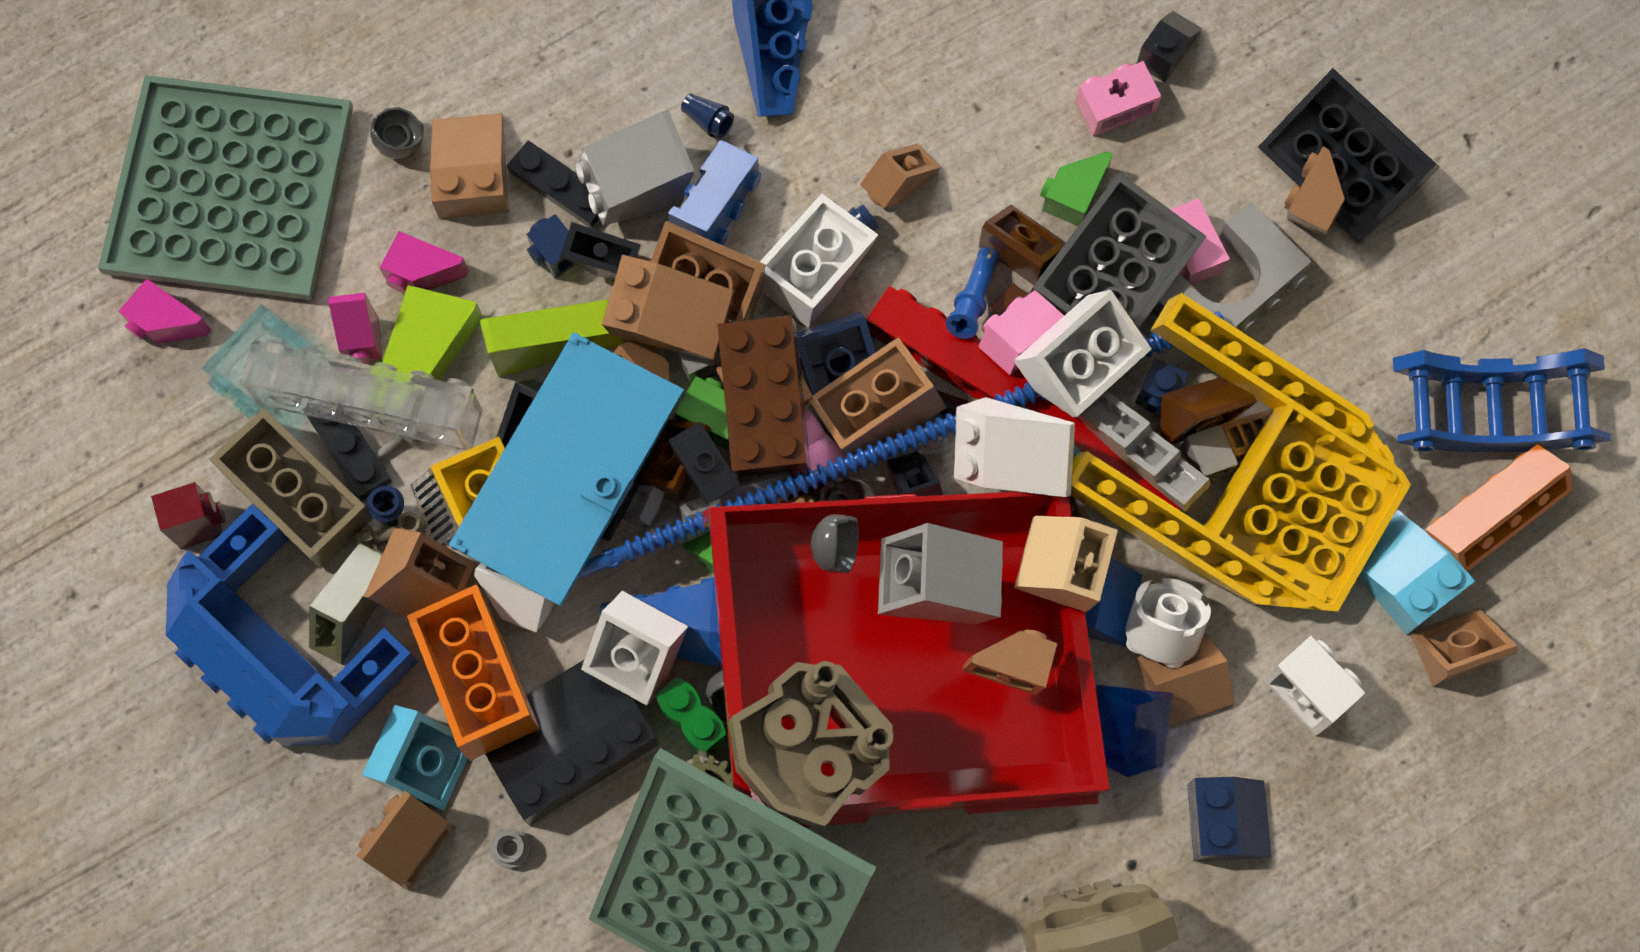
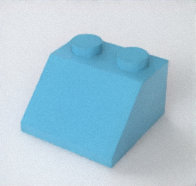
(416, 757)

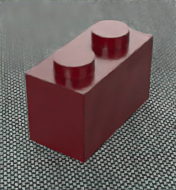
(188, 515)

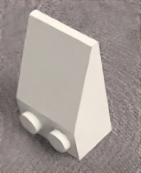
(815, 259)
(1013, 448)

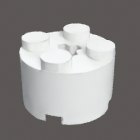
(1167, 622)

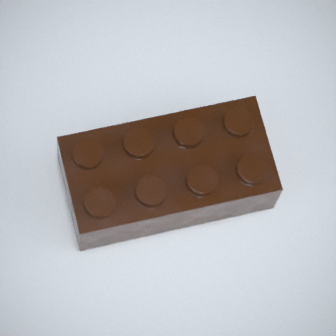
(763, 396)

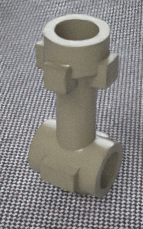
(373, 539)

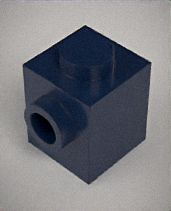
(546, 245)
(1160, 380)

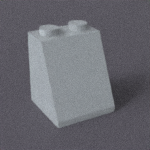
(636, 170)
(940, 575)

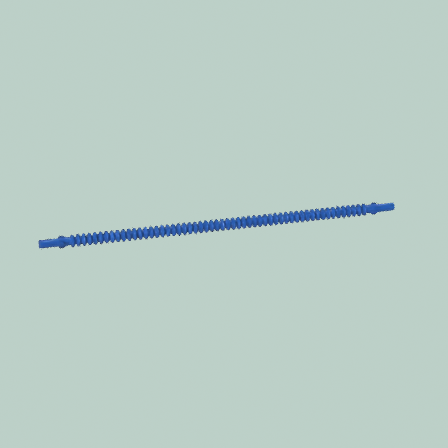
(614, 556)

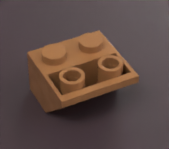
(1319, 197)
(416, 573)
(404, 840)

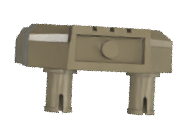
(786, 764)
(1100, 921)

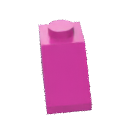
(420, 264)
(160, 316)
(356, 326)

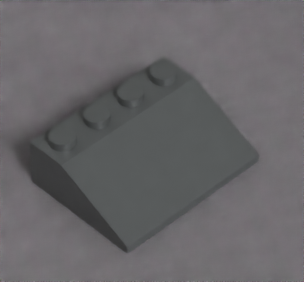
(1124, 247)

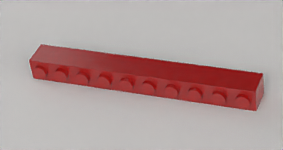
(971, 369)

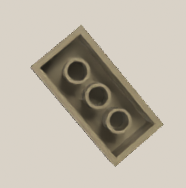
(291, 488)

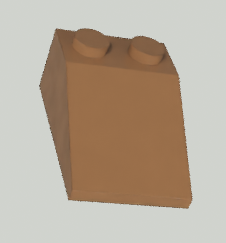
(468, 166)
(666, 308)

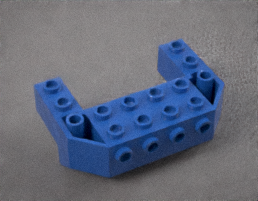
(253, 661)

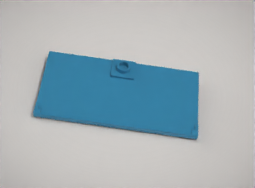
(567, 469)

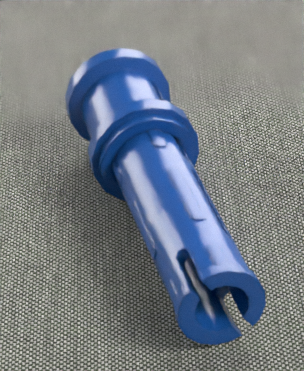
(971, 302)

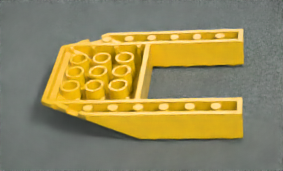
(1300, 502)

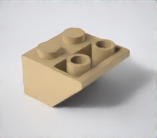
(1066, 560)

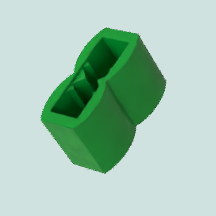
(684, 710)

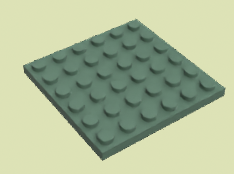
(227, 187)
(723, 872)

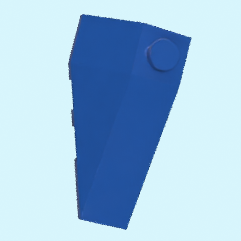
(772, 49)
(696, 609)

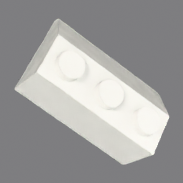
(1083, 353)

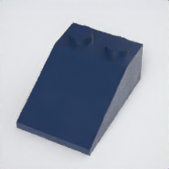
(833, 350)

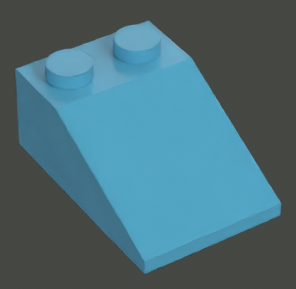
(1412, 573)

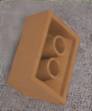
(714, 263)
(877, 399)

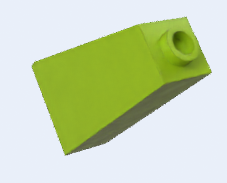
(430, 331)
(539, 336)

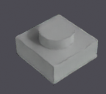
(644, 506)

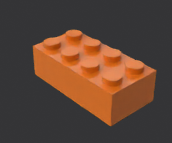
(472, 672)

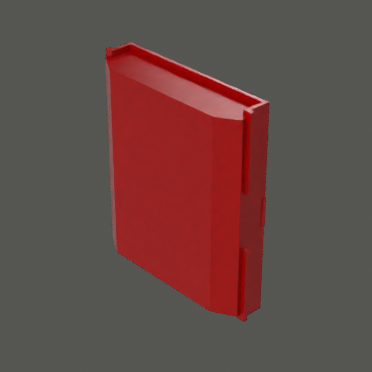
(953, 732)

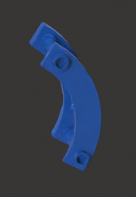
(1493, 375)

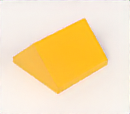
(465, 474)

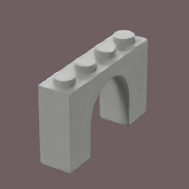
(1271, 259)

